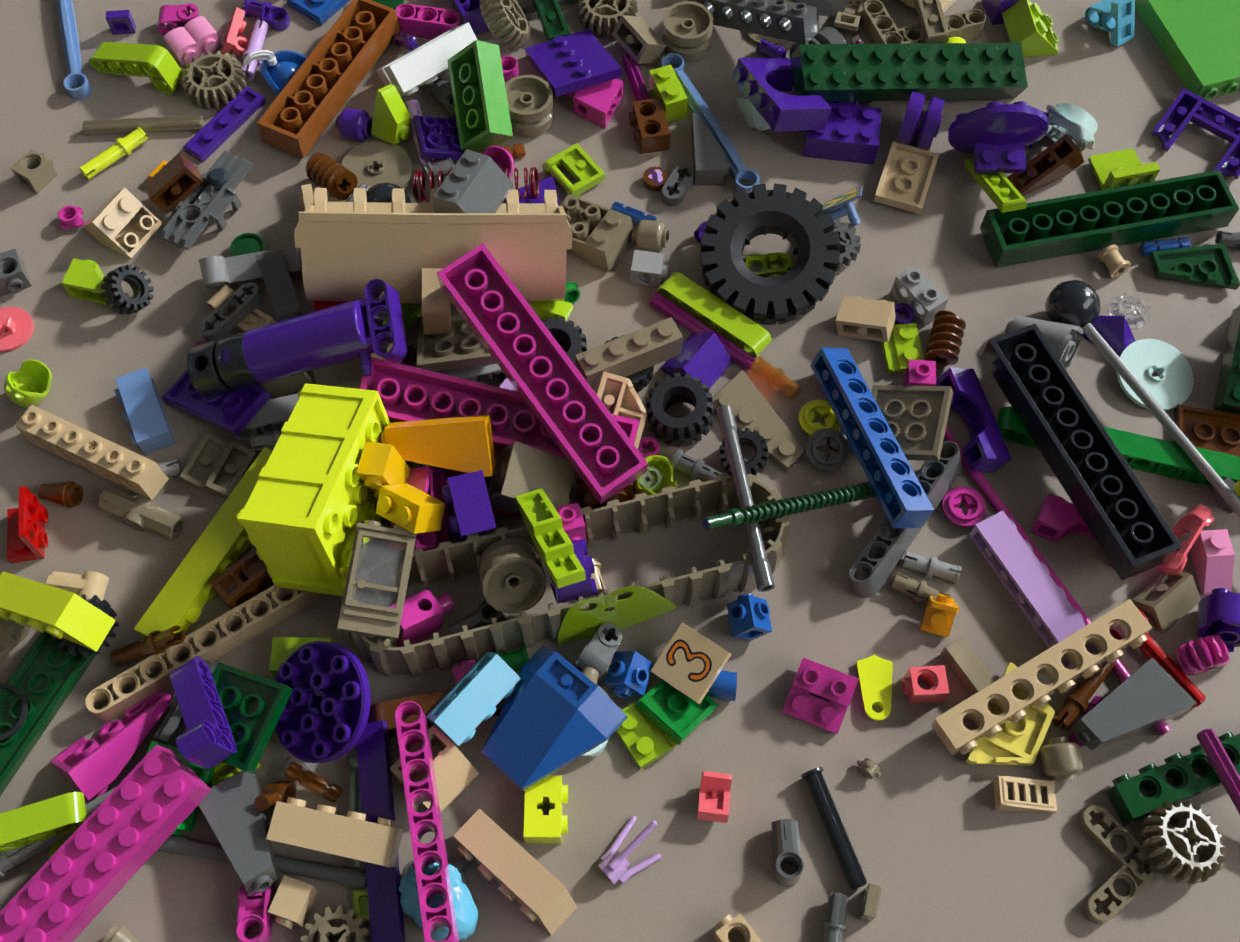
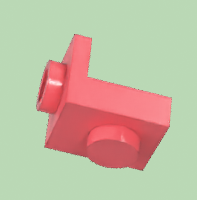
(714, 797)

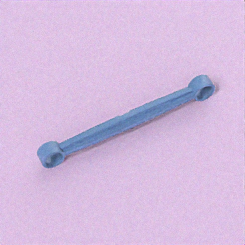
(72, 51)
(698, 106)

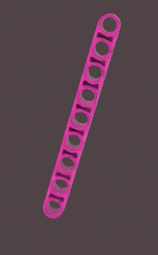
(425, 822)

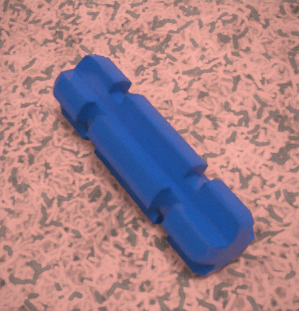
(636, 215)
(1166, 244)

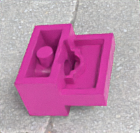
(824, 682)

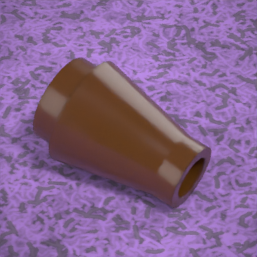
(63, 493)

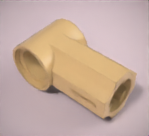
(89, 583)

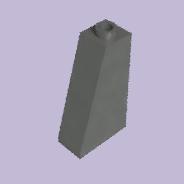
(1137, 704)
(241, 830)

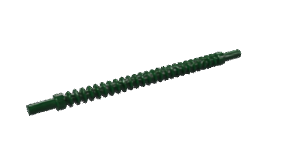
(789, 506)

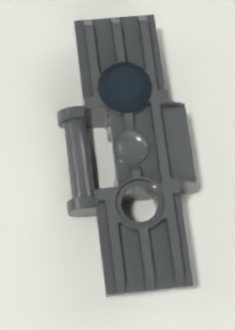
(207, 201)

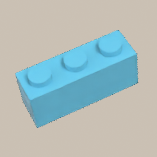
(474, 698)

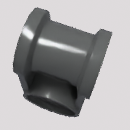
(600, 649)

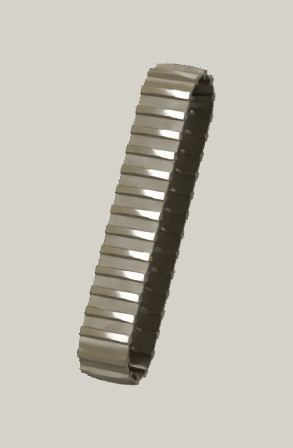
(600, 523)

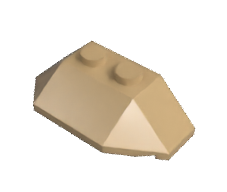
(622, 400)

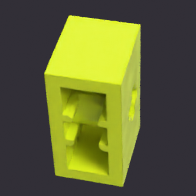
(540, 827)

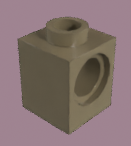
(34, 170)

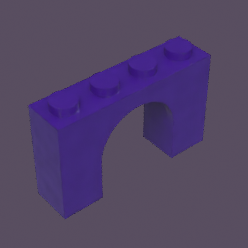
(761, 83)

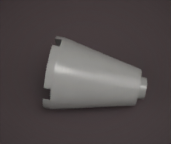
(1059, 336)

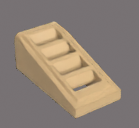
(1001, 786)

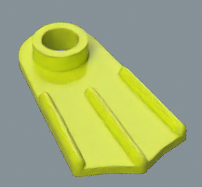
(875, 685)

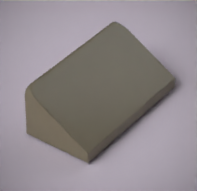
(967, 666)

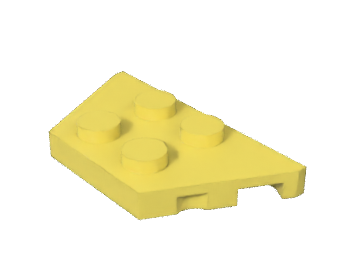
(1017, 742)

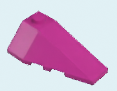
(98, 761)

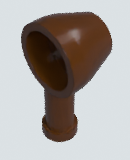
(275, 792)

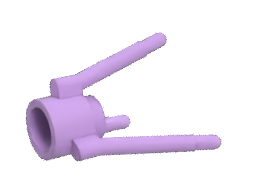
(615, 864)

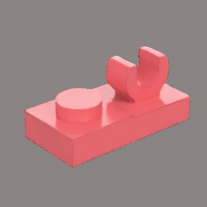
(235, 27)

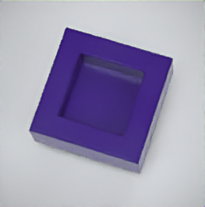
(120, 22)

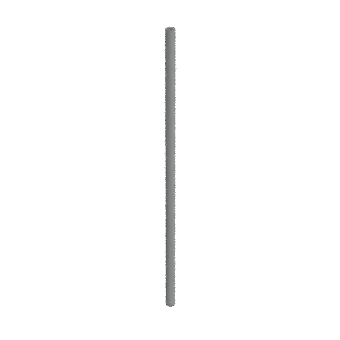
(1174, 431)

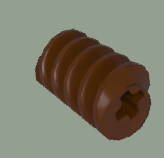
(331, 175)
(945, 339)

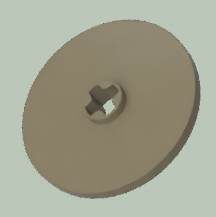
(393, 163)

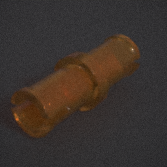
(775, 377)

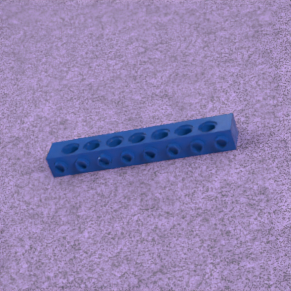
(871, 439)

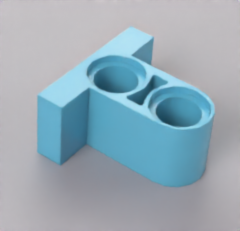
(1113, 17)

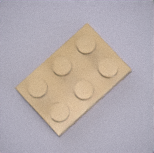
(906, 177)

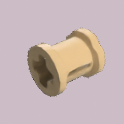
(1114, 261)

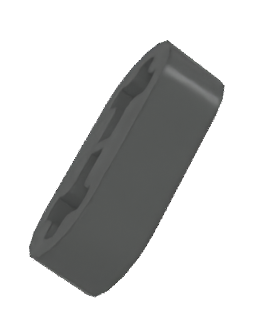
(681, 186)

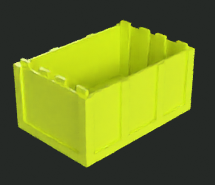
(309, 490)

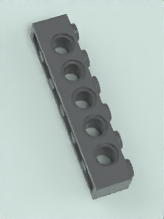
(766, 17)

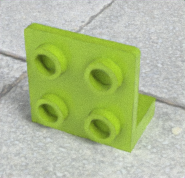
(1121, 169)

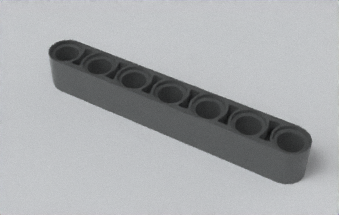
(891, 543)

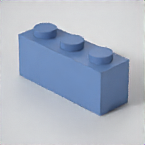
(144, 411)

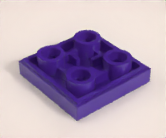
(437, 137)

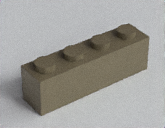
(631, 352)

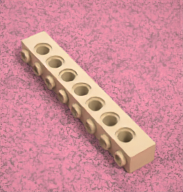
(1124, 619)

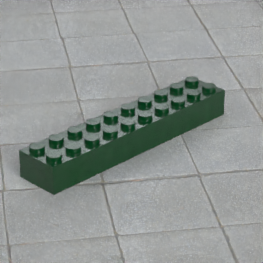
(896, 70)
(1109, 218)

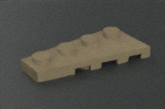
(755, 412)

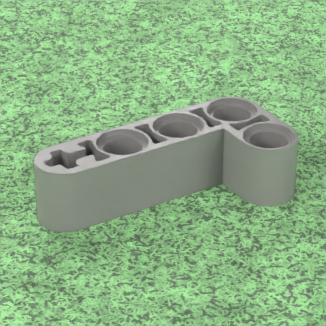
(243, 268)

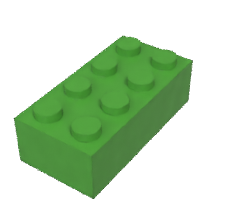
(480, 96)

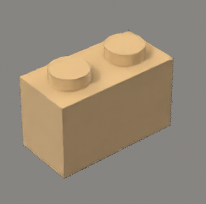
(865, 318)

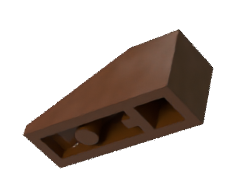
(1048, 166)

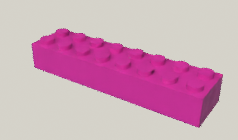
(104, 851)

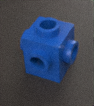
(749, 617)
(628, 674)

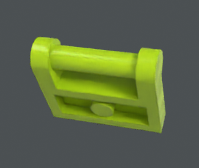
(579, 165)

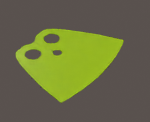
(627, 612)

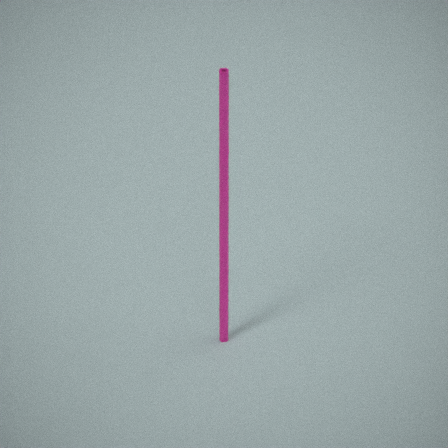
(1119, 669)

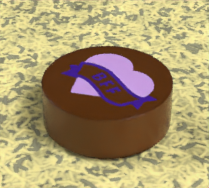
(654, 178)

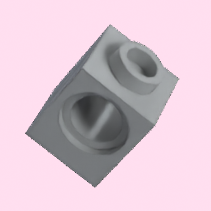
(648, 269)

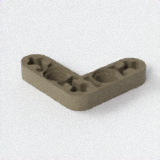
(1126, 870)

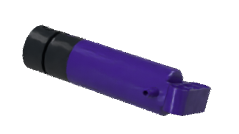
(303, 344)

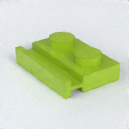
(902, 346)
(643, 737)

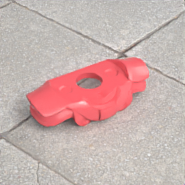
(1192, 523)

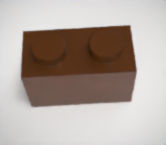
(173, 183)

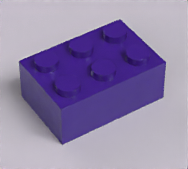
(848, 136)
(468, 505)

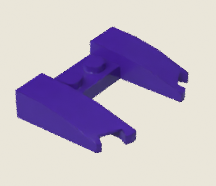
(1195, 109)

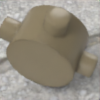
(868, 768)

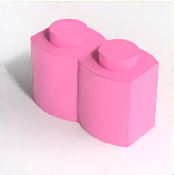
(191, 40)

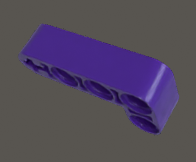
(208, 731)

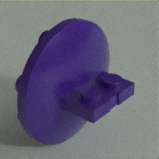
(998, 135)
(326, 703)

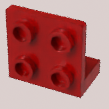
(26, 529)

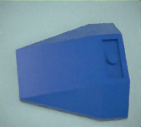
(549, 720)

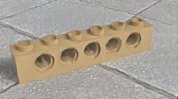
(92, 452)

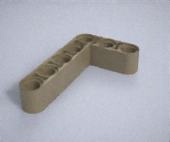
(882, 30)

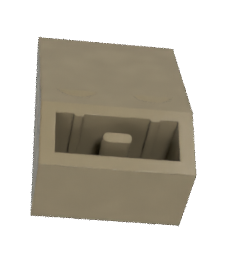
(597, 232)

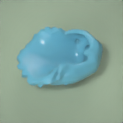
(465, 908)

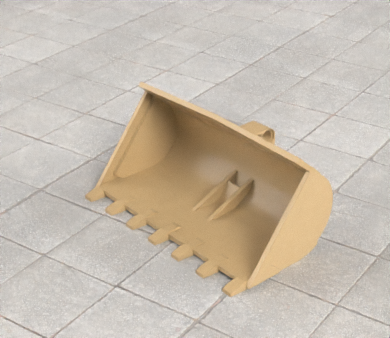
(409, 243)

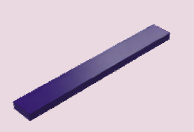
(376, 802)

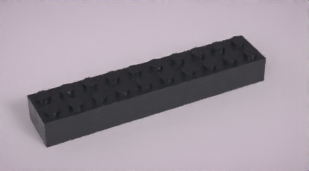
(1080, 452)

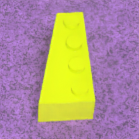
(52, 611)

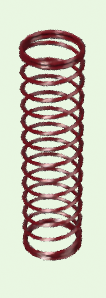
(533, 180)

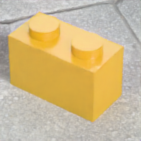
(381, 466)
(410, 508)

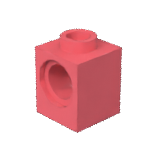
(936, 679)

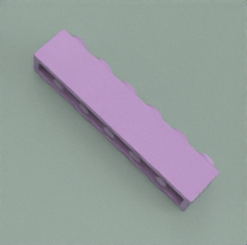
(1028, 581)

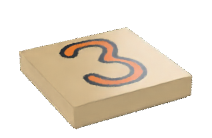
(691, 662)

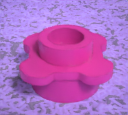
(70, 217)

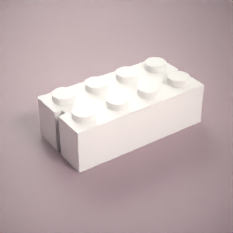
(426, 61)

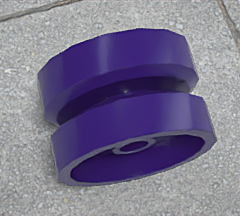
(921, 121)

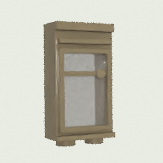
(377, 580)

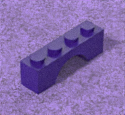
(986, 446)

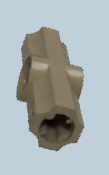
(140, 513)

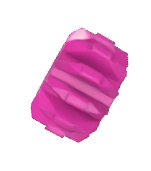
(1202, 655)

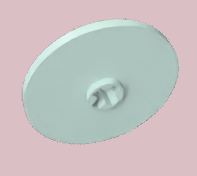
(1174, 372)

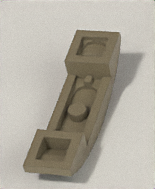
(851, 16)

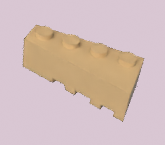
(335, 833)
(516, 872)

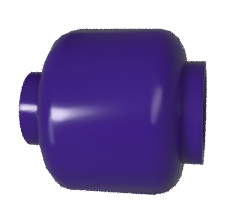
(354, 124)

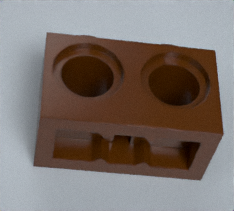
(650, 125)
(242, 580)

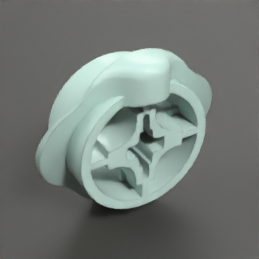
(1071, 121)

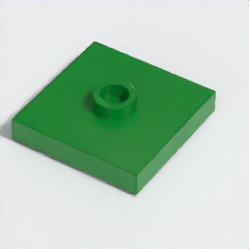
(675, 711)

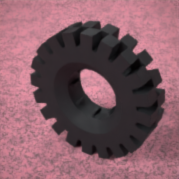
(778, 214)

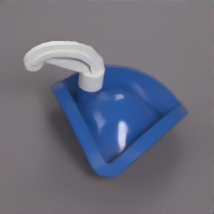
(277, 66)

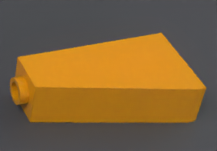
(447, 443)

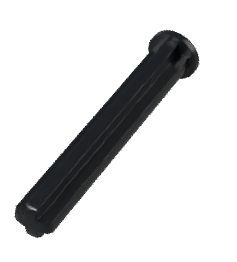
(835, 828)

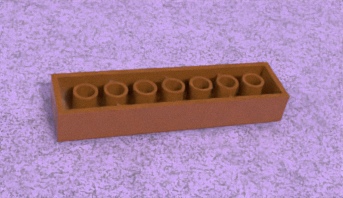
(328, 77)

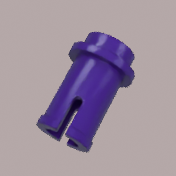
(770, 50)

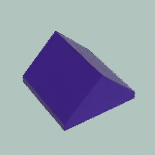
(702, 358)

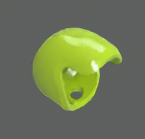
(29, 384)
(659, 476)

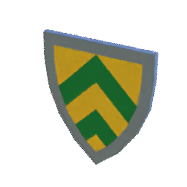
(847, 208)

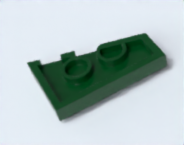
(1197, 265)

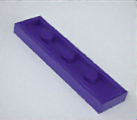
(224, 124)

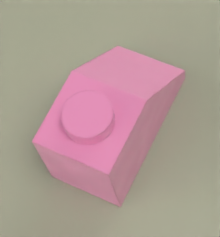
(1213, 560)

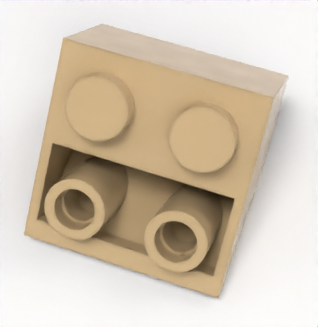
(123, 223)
(451, 769)

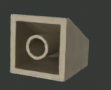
(528, 469)

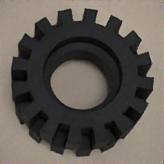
(116, 295)
(757, 443)

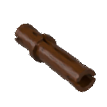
(155, 643)
(1076, 702)

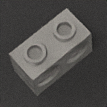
(920, 293)

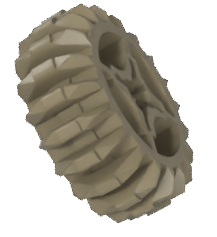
(603, 15)
(506, 22)
(212, 73)
(1176, 847)

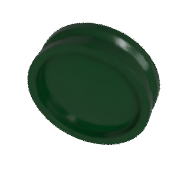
(246, 244)

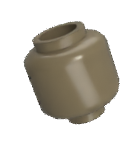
(651, 236)
(1061, 759)

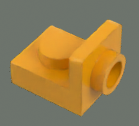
(939, 615)

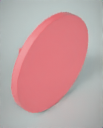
(15, 328)

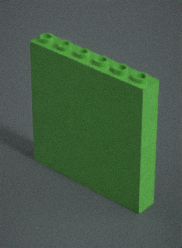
(1198, 41)

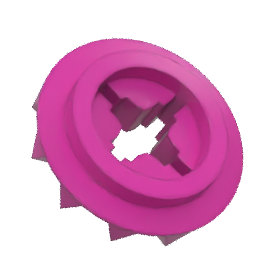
(971, 500)

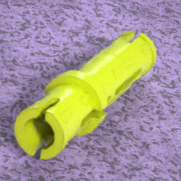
(121, 148)

